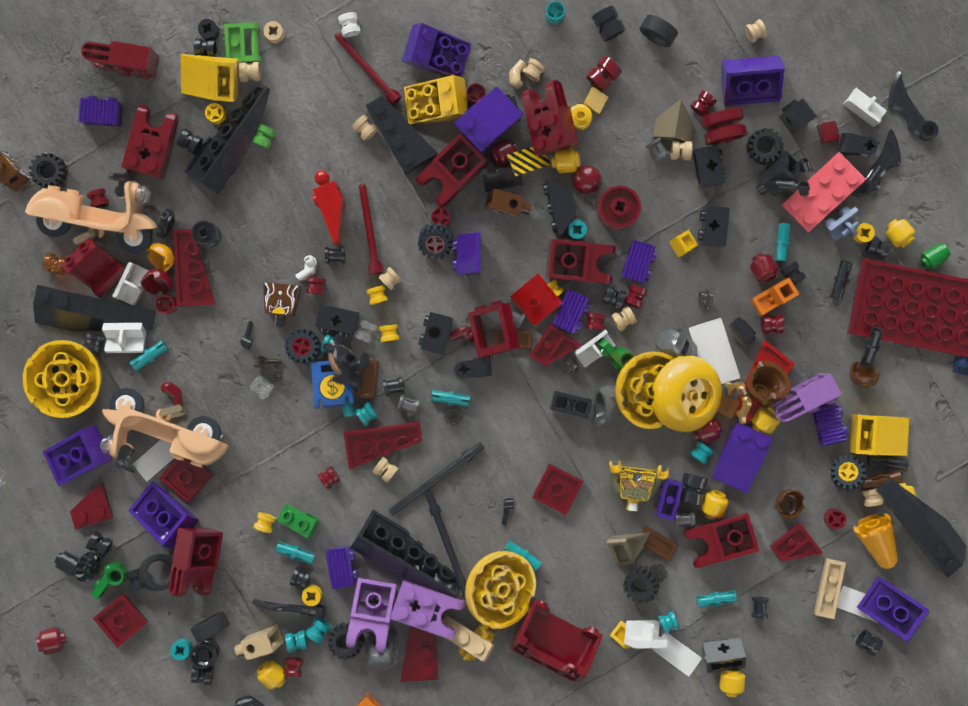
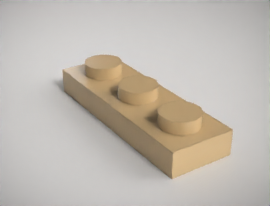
(829, 588)
(469, 640)

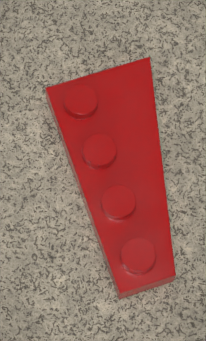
(766, 353)

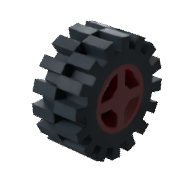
(429, 244)
(296, 343)

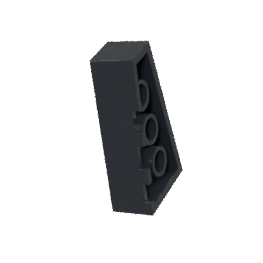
(404, 141)

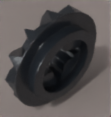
(165, 223)
(83, 565)

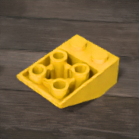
(210, 77)
(436, 100)
(879, 435)

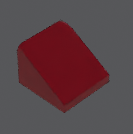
(828, 132)

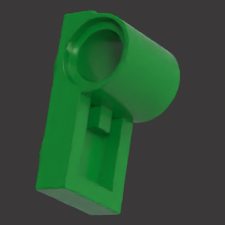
(615, 355)
(298, 521)
(108, 579)

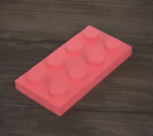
(827, 190)

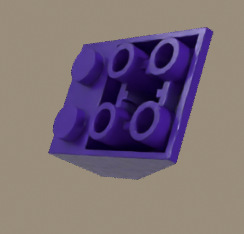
(436, 51)

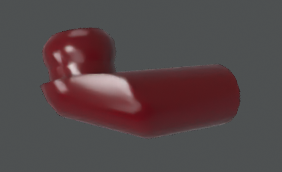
(464, 331)
(174, 391)

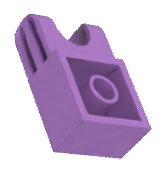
(807, 397)
(431, 610)
(371, 618)

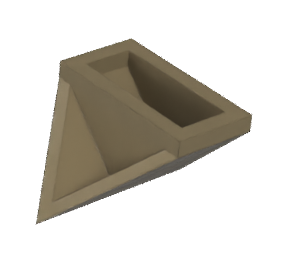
(674, 124)
(626, 547)

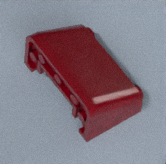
(556, 643)

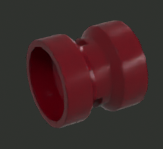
(475, 90)
(703, 103)
(635, 296)
(166, 304)
(771, 324)

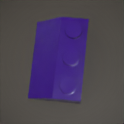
(752, 80)

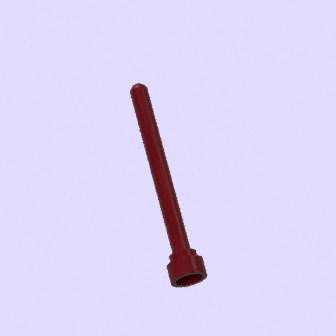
(391, 95)
(375, 265)

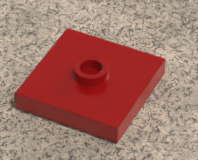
(536, 299)

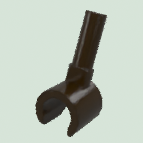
(264, 361)

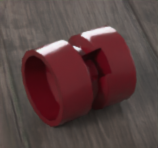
(608, 69)

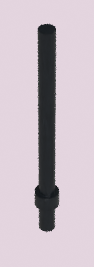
(466, 456)
(435, 511)

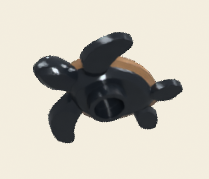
(345, 363)

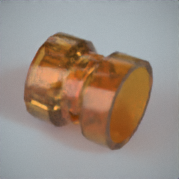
(53, 263)

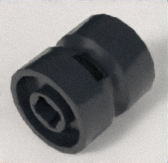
(607, 22)
(206, 234)
(693, 487)
(204, 653)

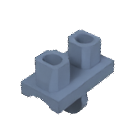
(845, 225)

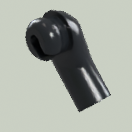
(248, 701)

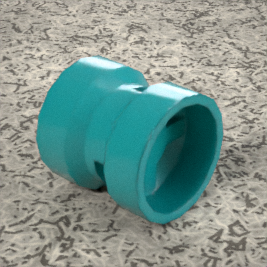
(553, 9)
(318, 630)
(296, 641)

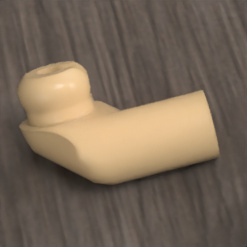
(514, 74)

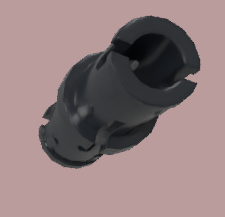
(841, 279)
(872, 346)
(900, 464)

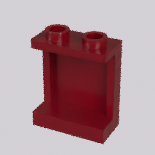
(94, 267)

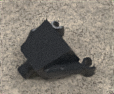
(784, 175)

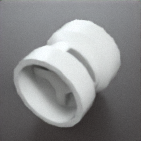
(349, 24)

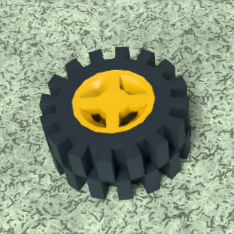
(849, 466)

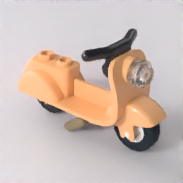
(60, 209)
(197, 442)

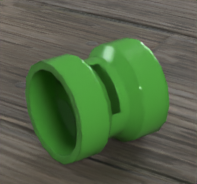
(261, 140)

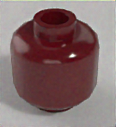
(499, 152)
(764, 267)
(709, 432)
(51, 641)

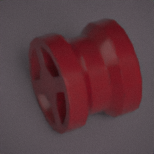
(98, 198)
(439, 215)
(316, 286)
(595, 321)
(329, 477)
(838, 521)
(293, 666)

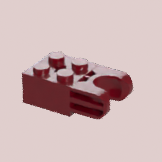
(123, 58)
(549, 121)
(149, 139)
(446, 169)
(583, 260)
(719, 545)
(195, 560)

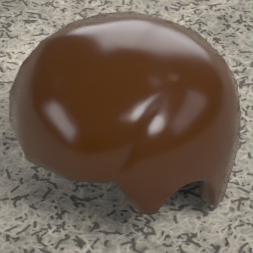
(863, 375)
(790, 503)

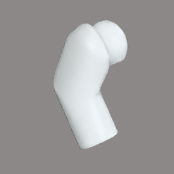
(309, 268)

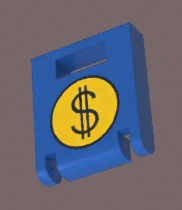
(326, 389)

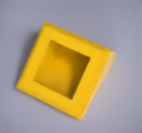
(595, 100)
(683, 243)
(619, 634)

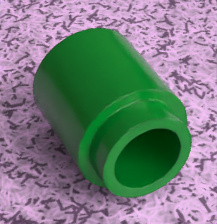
(935, 256)

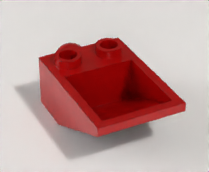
(331, 203)

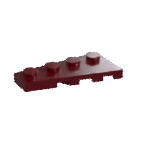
(190, 272)
(373, 442)
(420, 656)

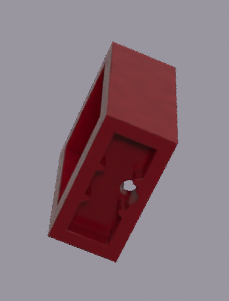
(507, 324)

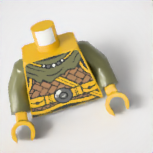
(636, 483)

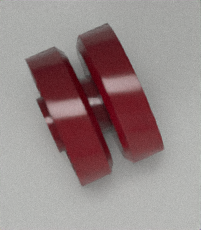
(723, 126)
(629, 204)

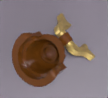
(766, 385)

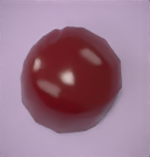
(586, 179)
(156, 281)

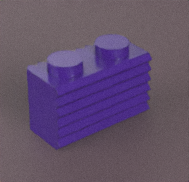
(100, 112)
(638, 262)
(570, 311)
(830, 425)
(669, 499)
(341, 567)

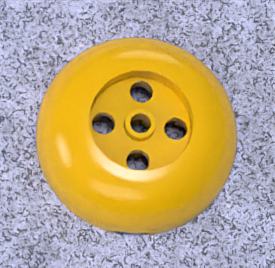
(40, 380)
(631, 382)
(679, 403)
(509, 593)

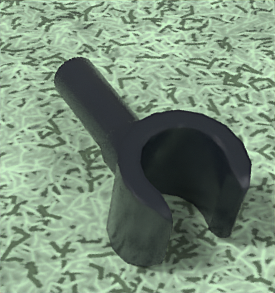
(245, 341)
(508, 504)

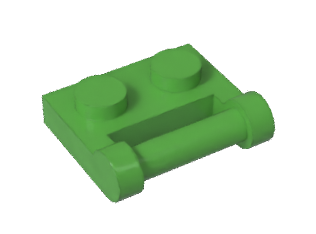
(236, 44)

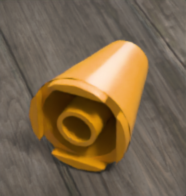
(878, 538)

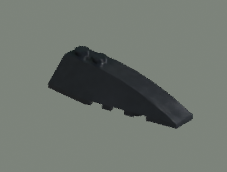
(223, 153)
(83, 312)
(926, 527)
(399, 553)

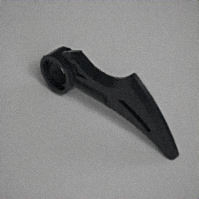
(900, 101)
(888, 159)
(316, 611)

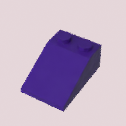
(488, 120)
(468, 254)
(76, 455)
(741, 457)
(162, 514)
(893, 609)

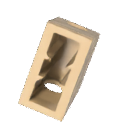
(260, 643)

